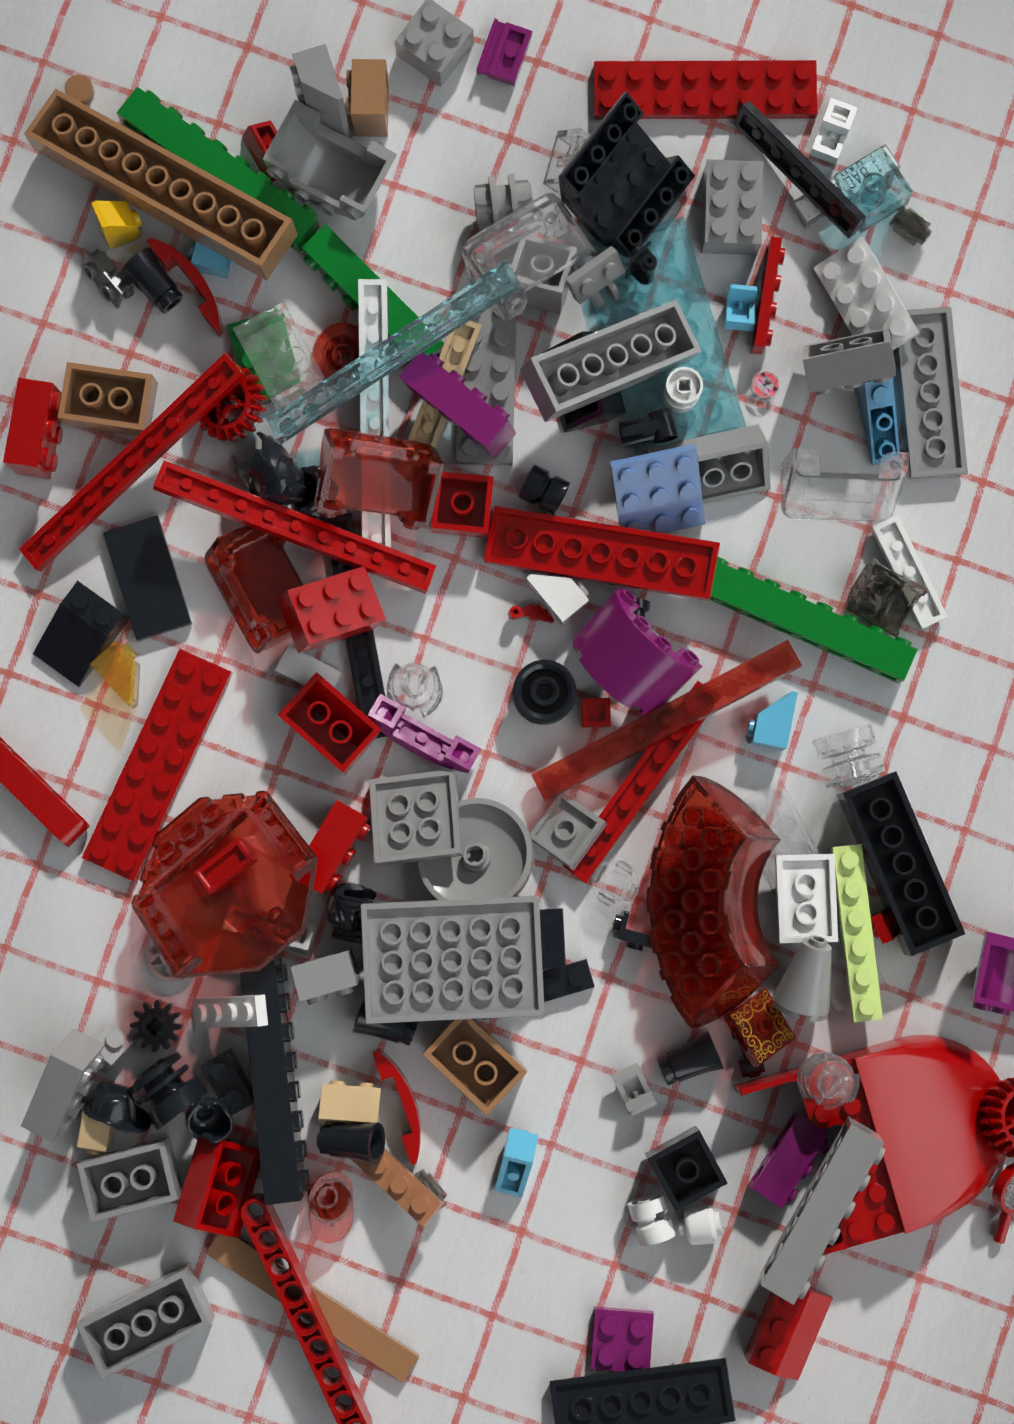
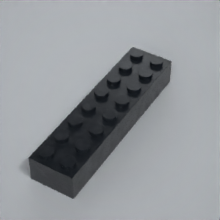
(275, 1089)

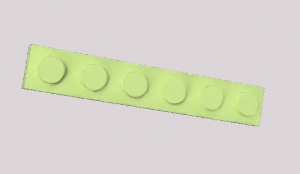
(857, 933)

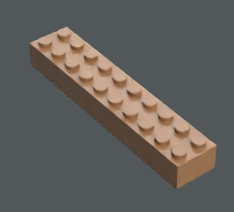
(161, 184)

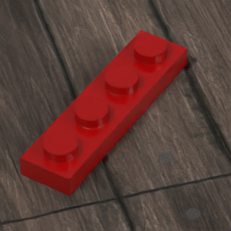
(766, 307)

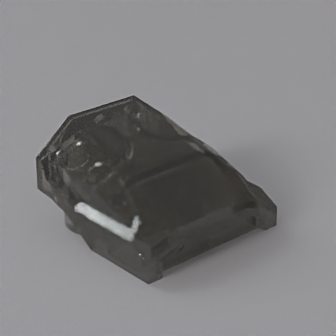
(883, 597)

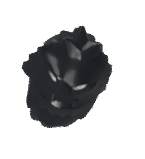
(271, 473)

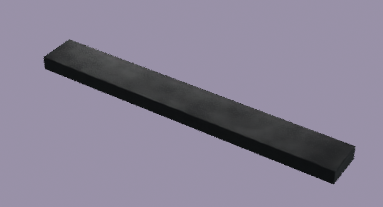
(360, 647)

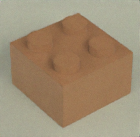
(368, 97)

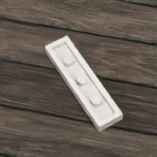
(904, 560)
(230, 1011)

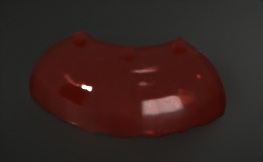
(707, 901)

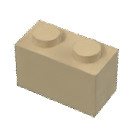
(349, 1103)

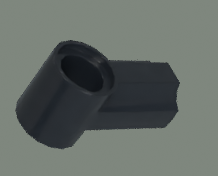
(656, 427)

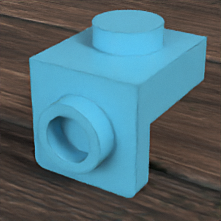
(740, 307)

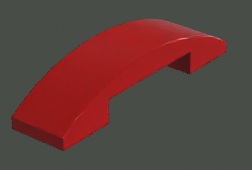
(170, 258)
(387, 1069)

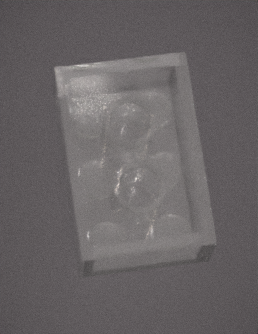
(279, 355)

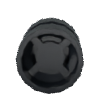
(544, 489)

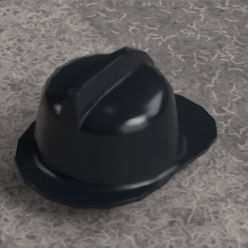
(116, 1108)

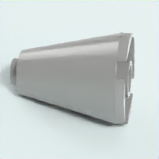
(806, 981)

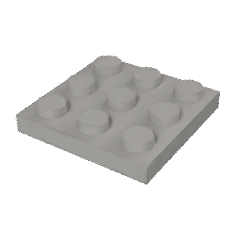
(415, 817)

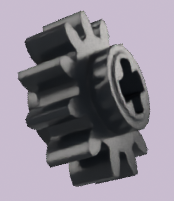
(162, 1035)

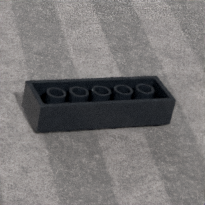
(901, 864)

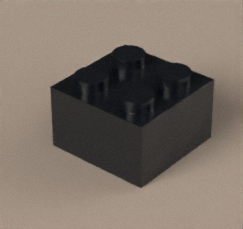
(686, 1168)

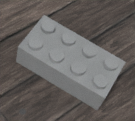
(145, 1321)

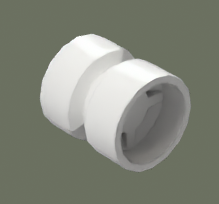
(682, 389)
(652, 1222)

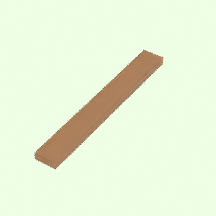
(344, 1323)

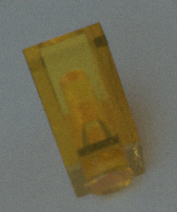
(120, 671)

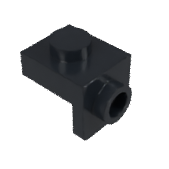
(634, 939)

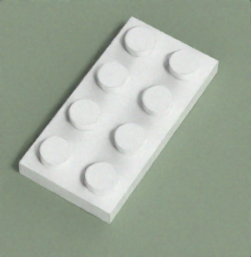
(865, 293)

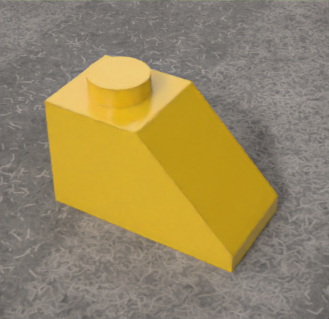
(117, 222)

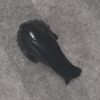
(345, 911)

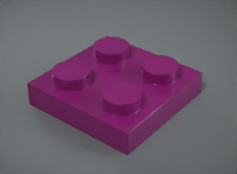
(621, 1339)

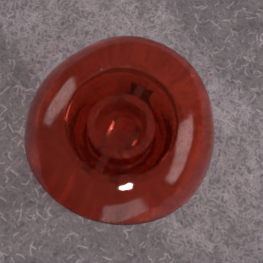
(336, 347)

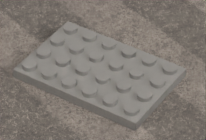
(452, 959)

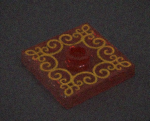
(759, 1027)

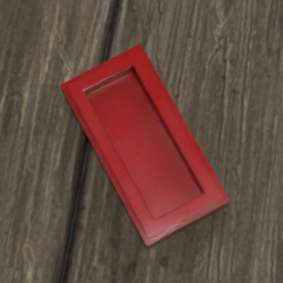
(225, 866)

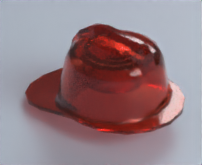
(330, 1206)

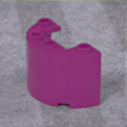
(630, 657)
(995, 975)

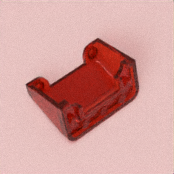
(378, 476)
(251, 577)

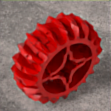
(227, 424)
(999, 1116)

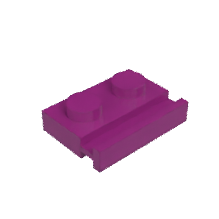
(504, 52)

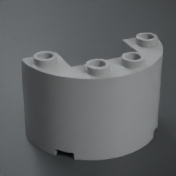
(326, 164)

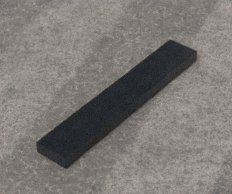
(799, 170)

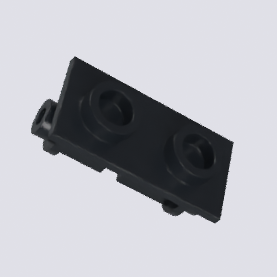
(641, 264)

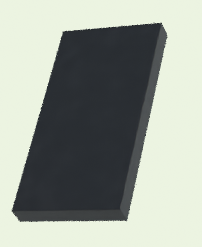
(147, 578)

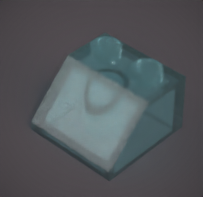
(874, 187)

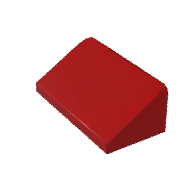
(257, 140)

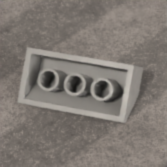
(318, 87)
(729, 462)

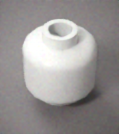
(700, 1225)

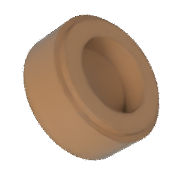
(79, 88)

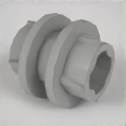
(497, 202)

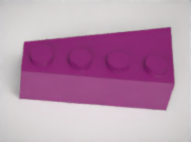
(458, 403)

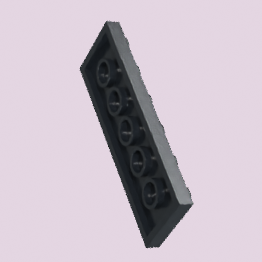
(652, 1395)

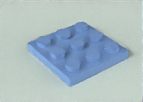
(659, 490)

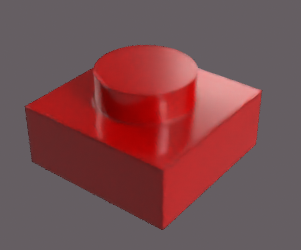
(595, 712)
(882, 927)

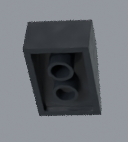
(79, 633)

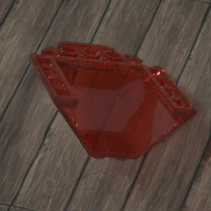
(250, 916)

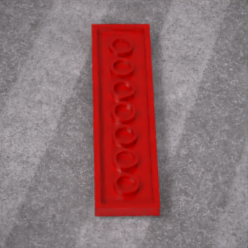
(709, 88)
(602, 553)
(157, 765)

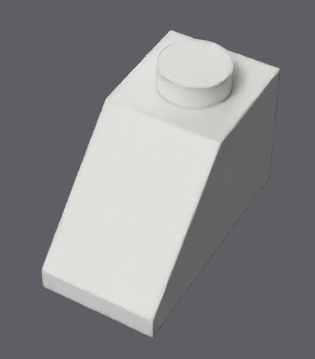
(559, 595)

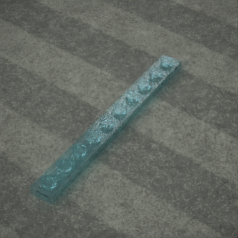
(394, 352)

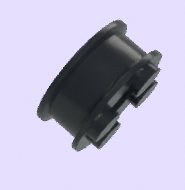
(544, 673)

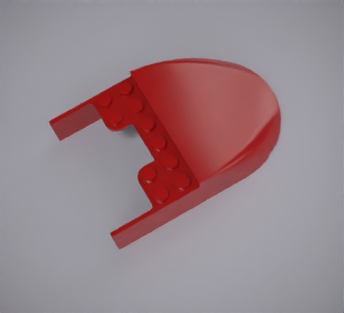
(925, 1106)

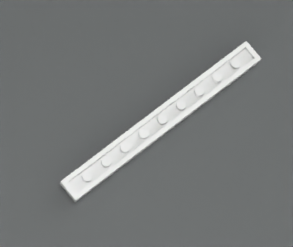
(374, 399)

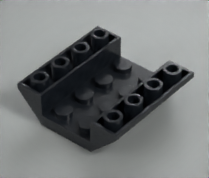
(622, 181)

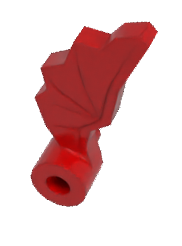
(534, 613)

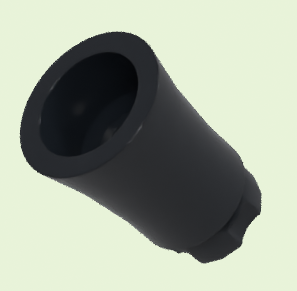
(152, 280)
(394, 1032)
(690, 1060)
(353, 1141)

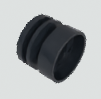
(167, 1090)

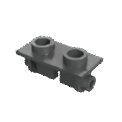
(98, 267)

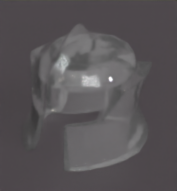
(415, 687)
(828, 1080)

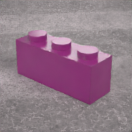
(789, 1160)

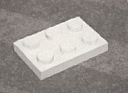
(806, 897)

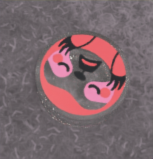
(765, 385)

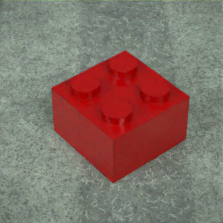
(463, 505)

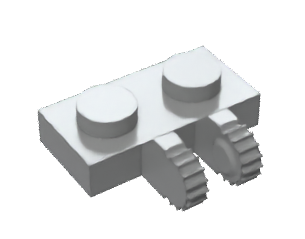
(596, 275)

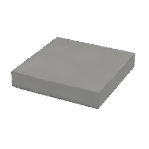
(567, 830)

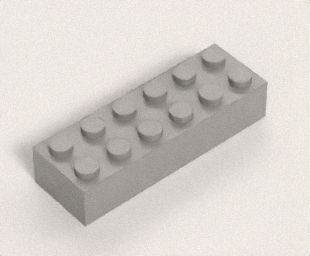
(610, 360)
(821, 1210)

